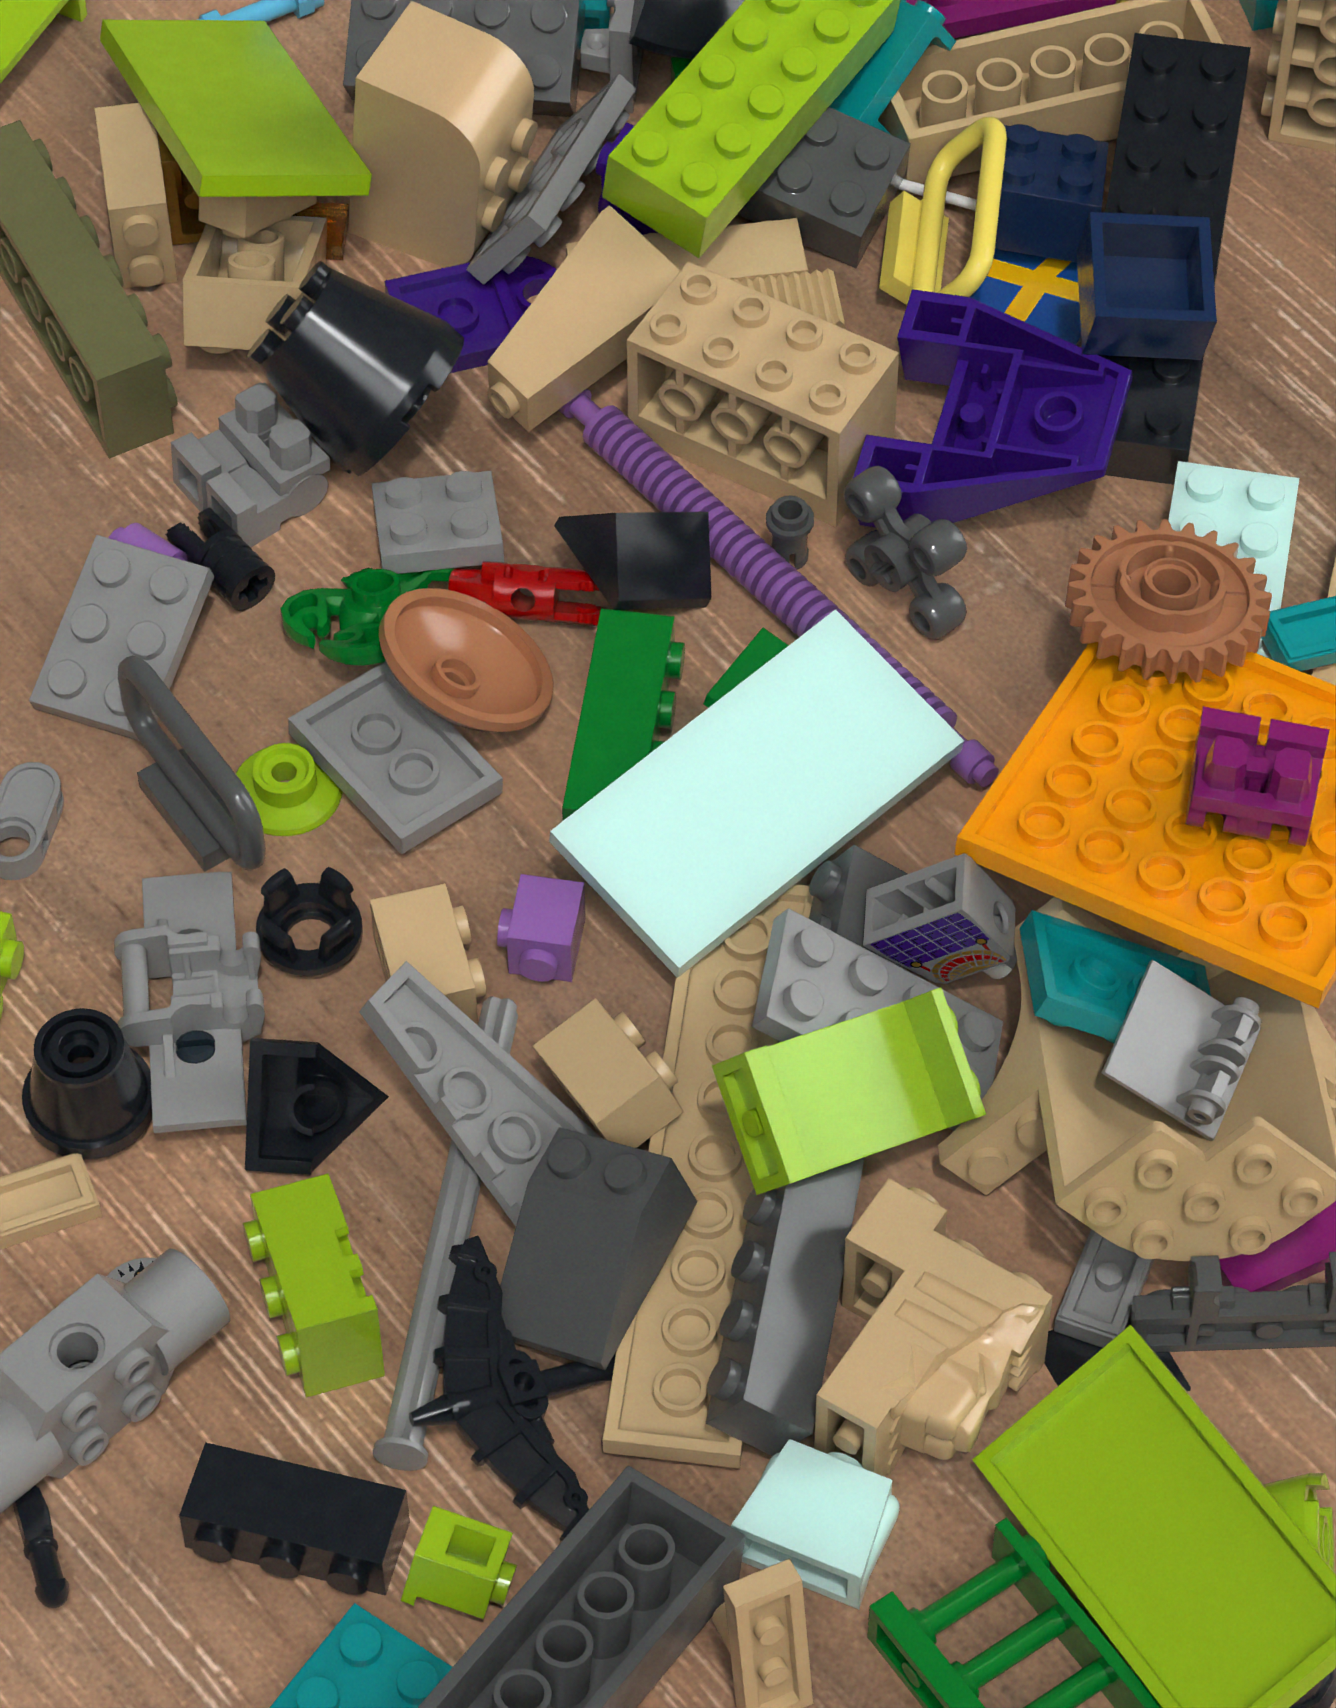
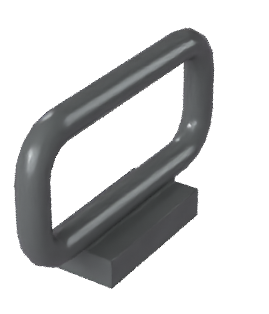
(190, 785)

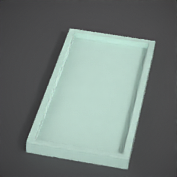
(755, 792)

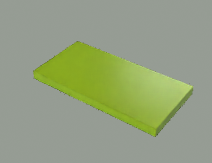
(234, 109)
(1168, 1536)

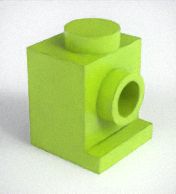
(460, 1564)

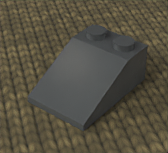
(590, 1245)

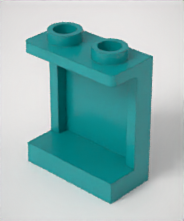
(890, 65)

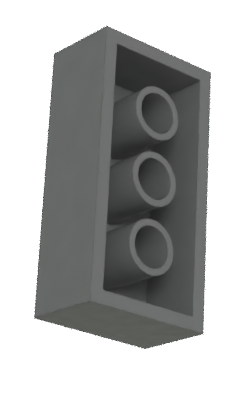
(539, 31)
(834, 185)

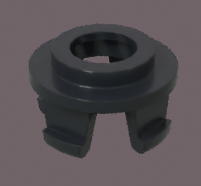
(291, 903)

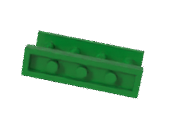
(909, 1638)

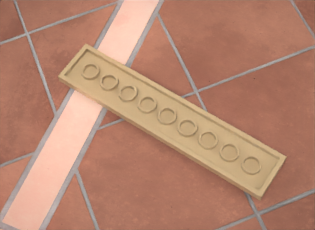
(675, 1340)

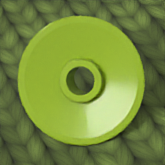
(293, 805)

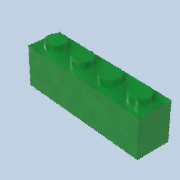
(623, 700)

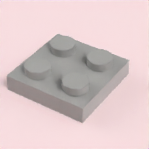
(437, 522)

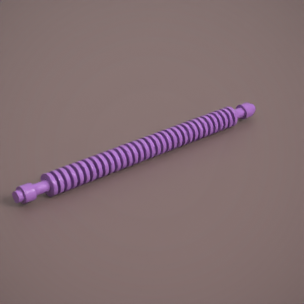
(741, 549)

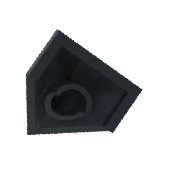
(301, 1105)

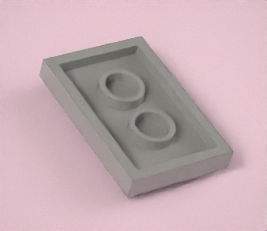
(120, 608)
(395, 758)

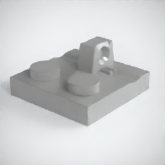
(610, 50)

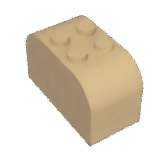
(442, 134)

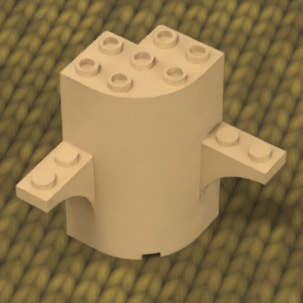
(1139, 1170)

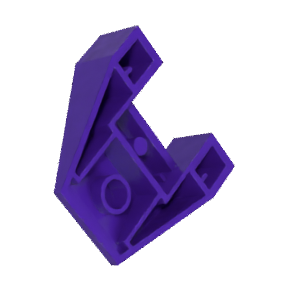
(1017, 413)

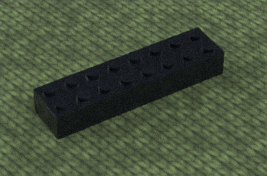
(1173, 161)

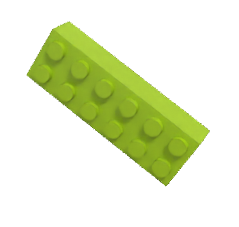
(740, 112)

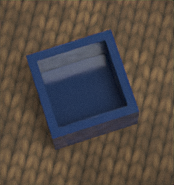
(1049, 191)
(1146, 285)

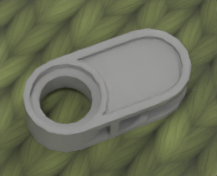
(30, 810)

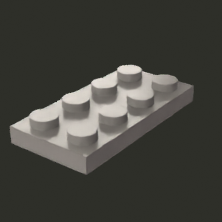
(554, 181)
(825, 979)

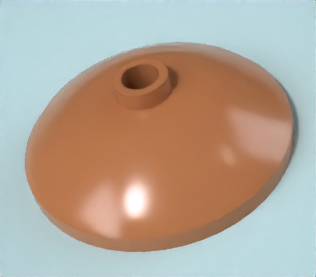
(465, 660)

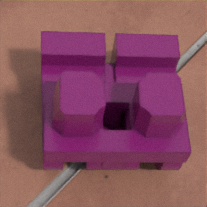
(1255, 782)

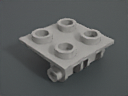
(1183, 1049)

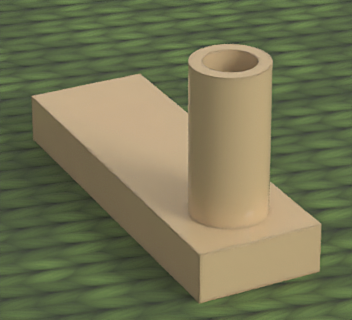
(767, 1638)

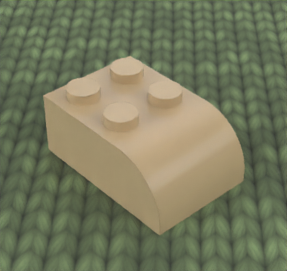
(240, 281)

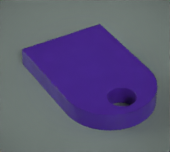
(475, 310)

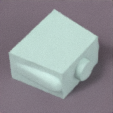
(822, 1517)

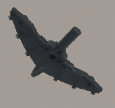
(501, 1394)

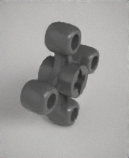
(905, 552)

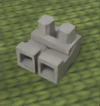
(254, 467)

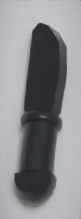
(41, 1548)

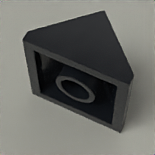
(644, 557)

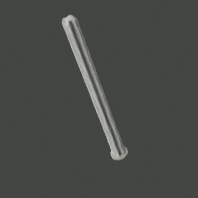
(451, 1225)

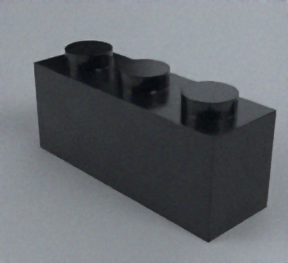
(294, 1520)

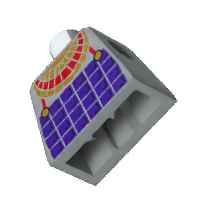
(943, 922)

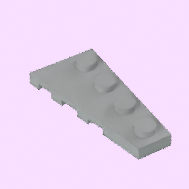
(470, 1084)

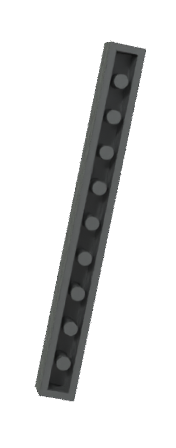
(792, 1246)

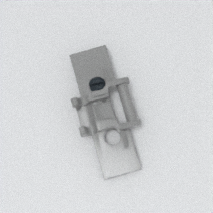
(212, 1006)

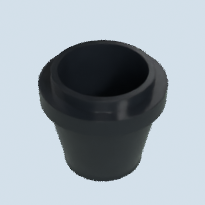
(86, 1087)

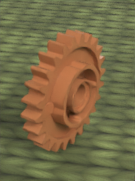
(1168, 601)

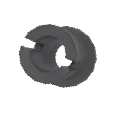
(790, 523)

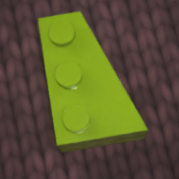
(315, 1286)

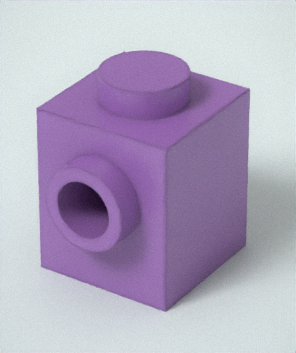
(543, 928)

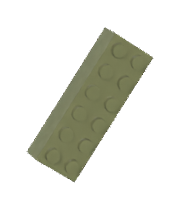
(78, 302)

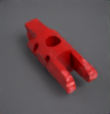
(500, 586)

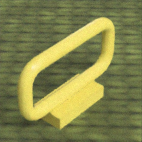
(919, 228)

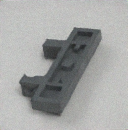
(1232, 1318)

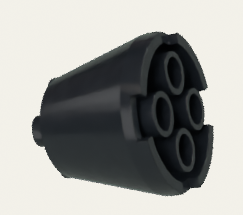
(354, 364)

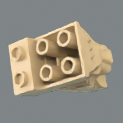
(937, 1338)

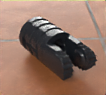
(236, 568)

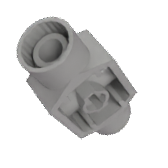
(98, 1367)

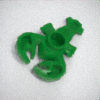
(358, 609)

